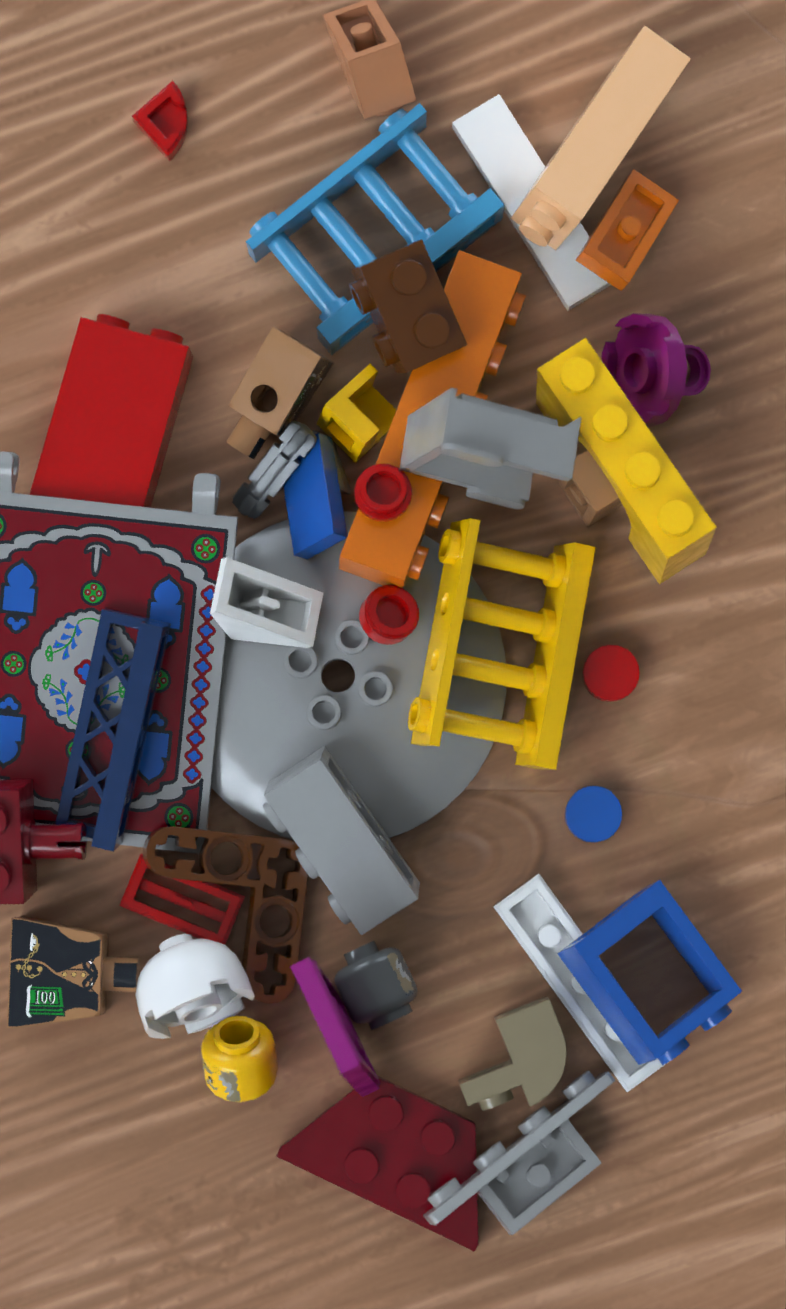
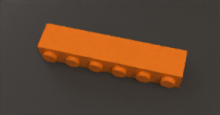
(482, 301)

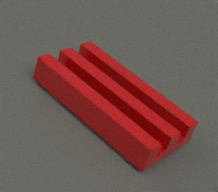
(226, 918)

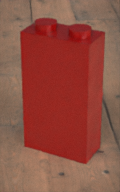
(113, 414)

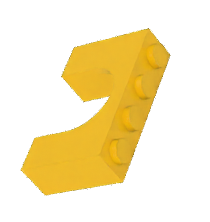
(664, 514)

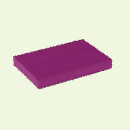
(336, 1027)

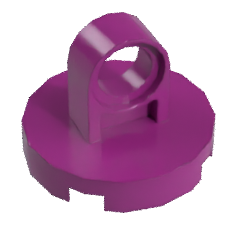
(652, 366)

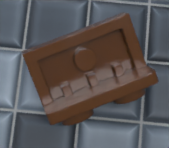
(407, 308)

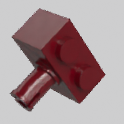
(25, 841)

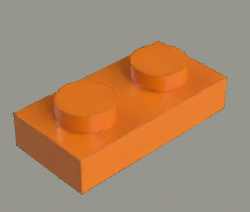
(627, 230)

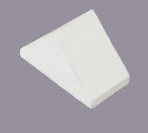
(264, 606)

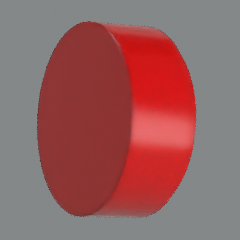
(389, 614)
(610, 673)

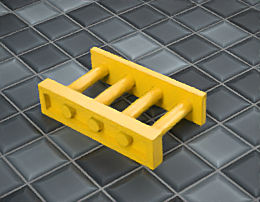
(553, 627)

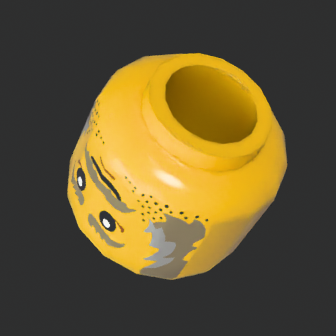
(239, 1059)

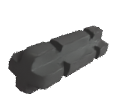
(274, 469)

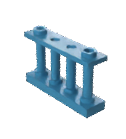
(469, 221)

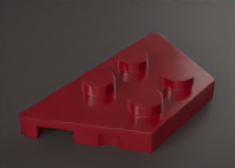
(394, 1154)

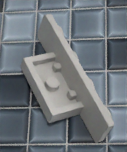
(534, 1168)

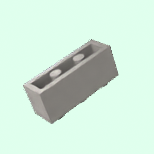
(340, 841)

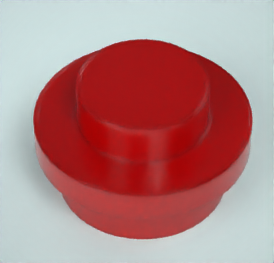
(383, 492)

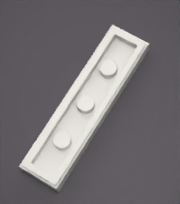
(511, 170)
(545, 930)

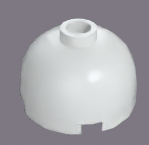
(191, 986)

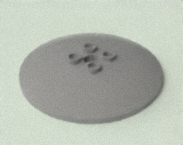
(281, 711)

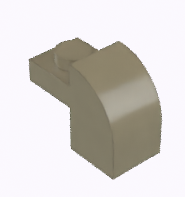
(535, 1061)

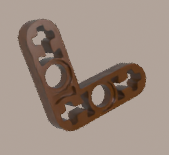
(250, 873)

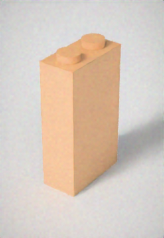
(599, 139)

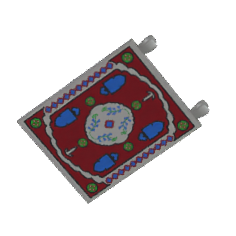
(56, 575)

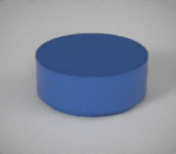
(593, 814)

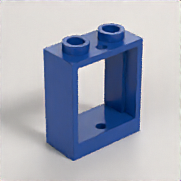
(613, 1003)

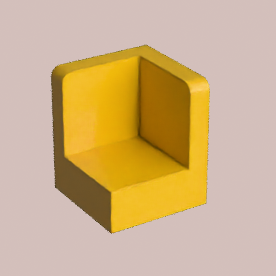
(357, 415)

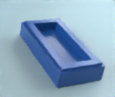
(315, 501)

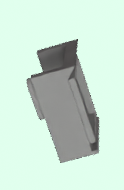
(487, 447)

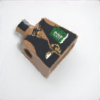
(292, 372)
(62, 973)

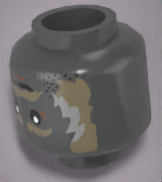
(376, 985)

